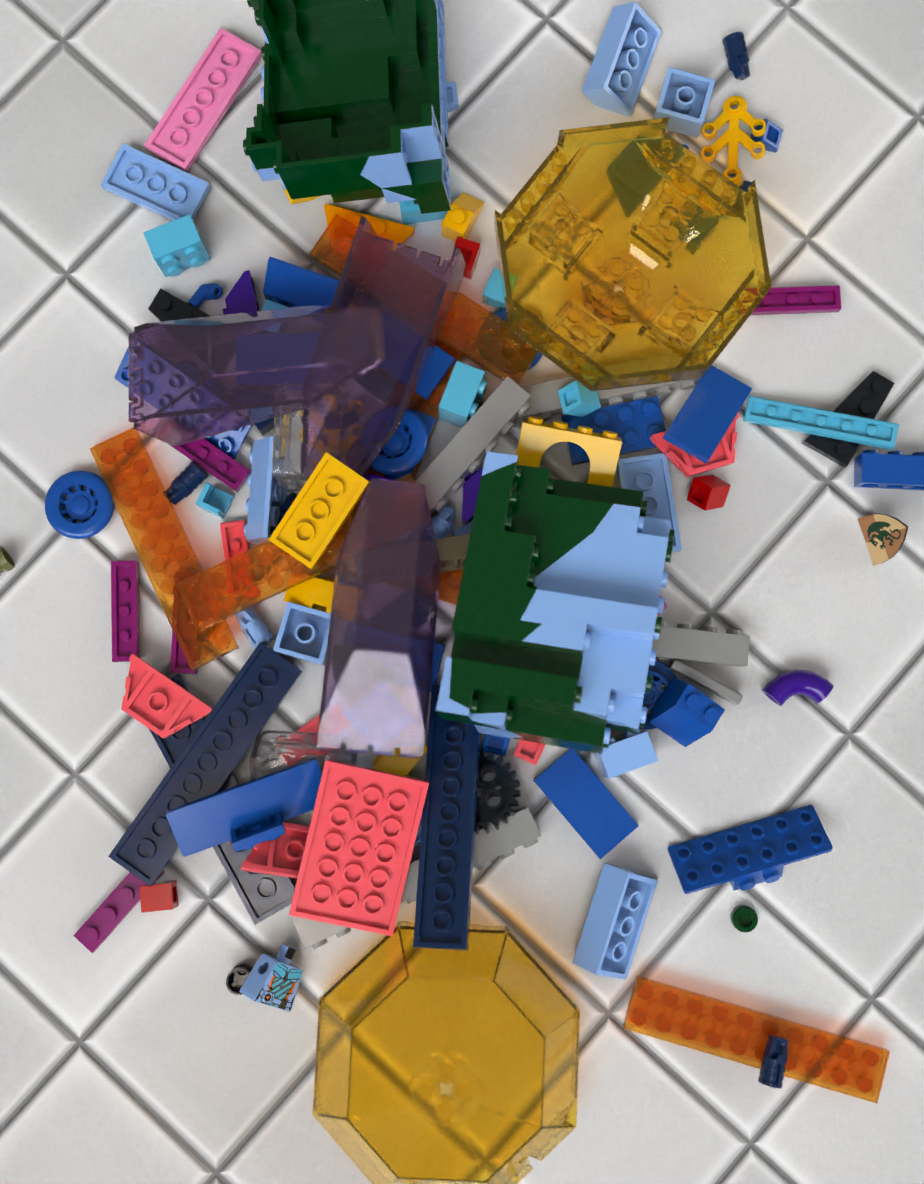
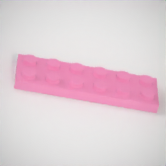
(203, 100)

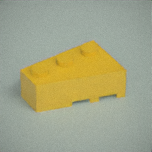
(312, 593)

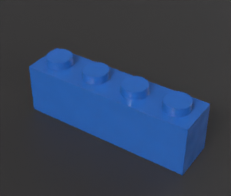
(889, 470)

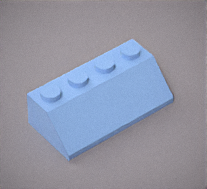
(622, 59)
(265, 494)
(614, 922)

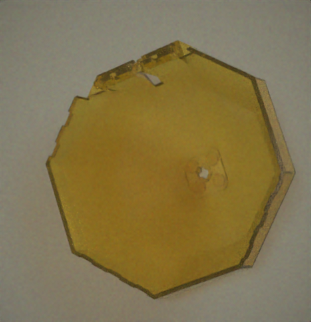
(454, 1016)

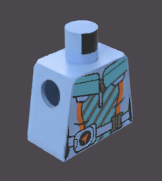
(274, 980)

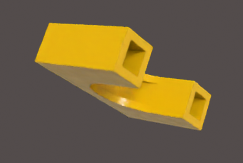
(601, 448)

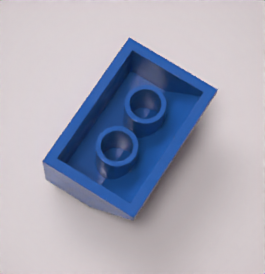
(297, 286)

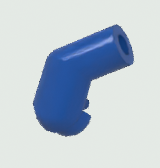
(206, 292)

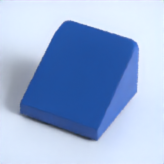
(771, 137)
(495, 744)

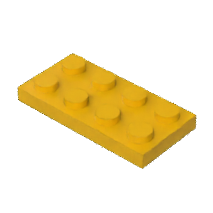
(319, 510)

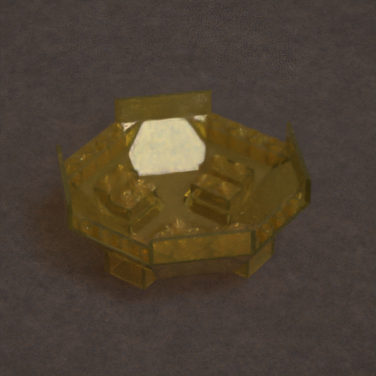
(639, 216)

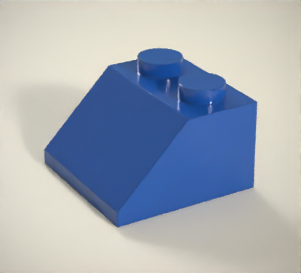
(685, 713)

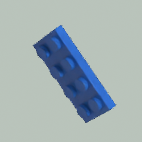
(631, 420)

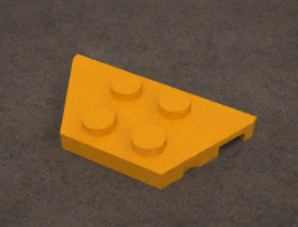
(387, 229)

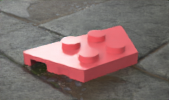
(690, 465)
(159, 700)
(281, 855)

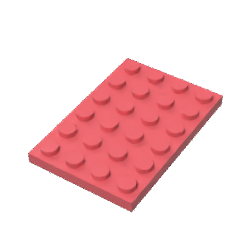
(358, 847)

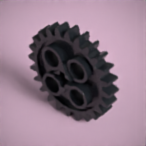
(491, 815)

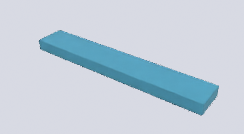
(821, 422)

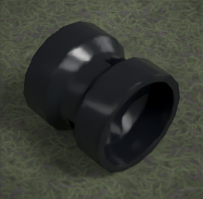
(235, 978)

